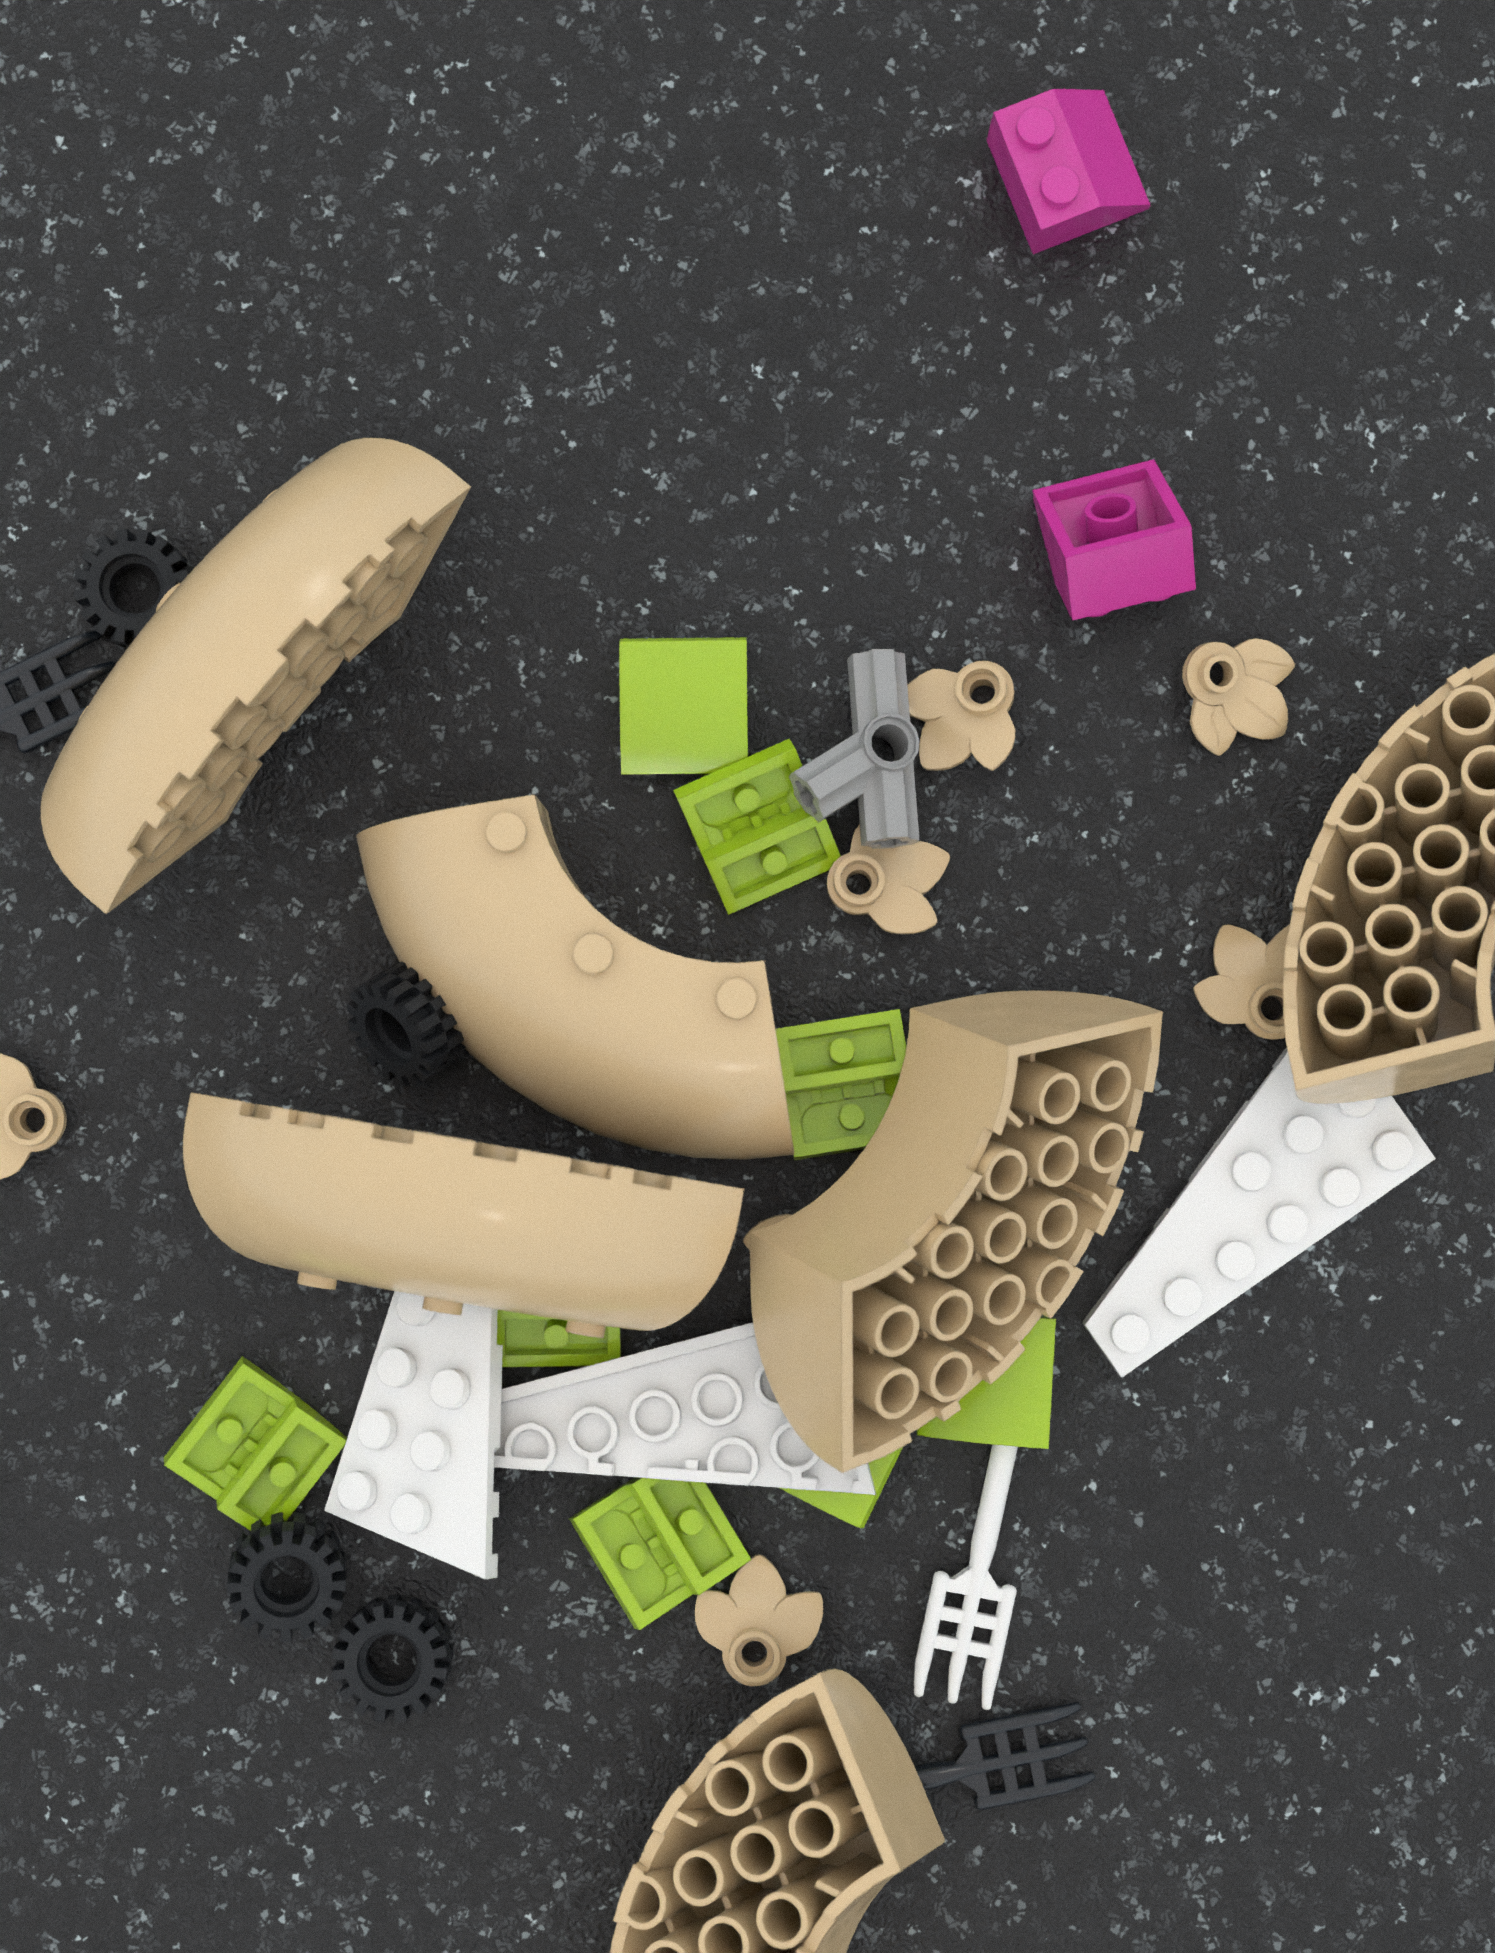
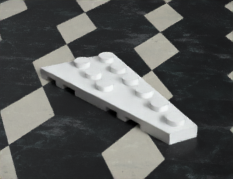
(1253, 1203)
(668, 1415)
(428, 1436)

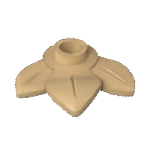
(1245, 697)
(956, 723)
(896, 884)
(1246, 976)
(17, 1098)
(758, 1612)

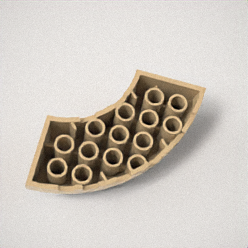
(241, 660)
(1400, 911)
(566, 1000)
(952, 1216)
(456, 1217)
(781, 1831)

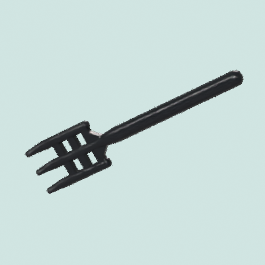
(38, 699)
(972, 1768)

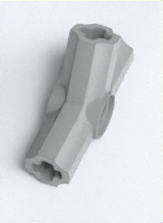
(855, 771)

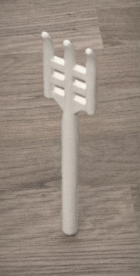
(974, 1584)

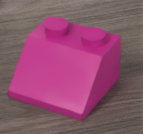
(1064, 165)
(1116, 539)

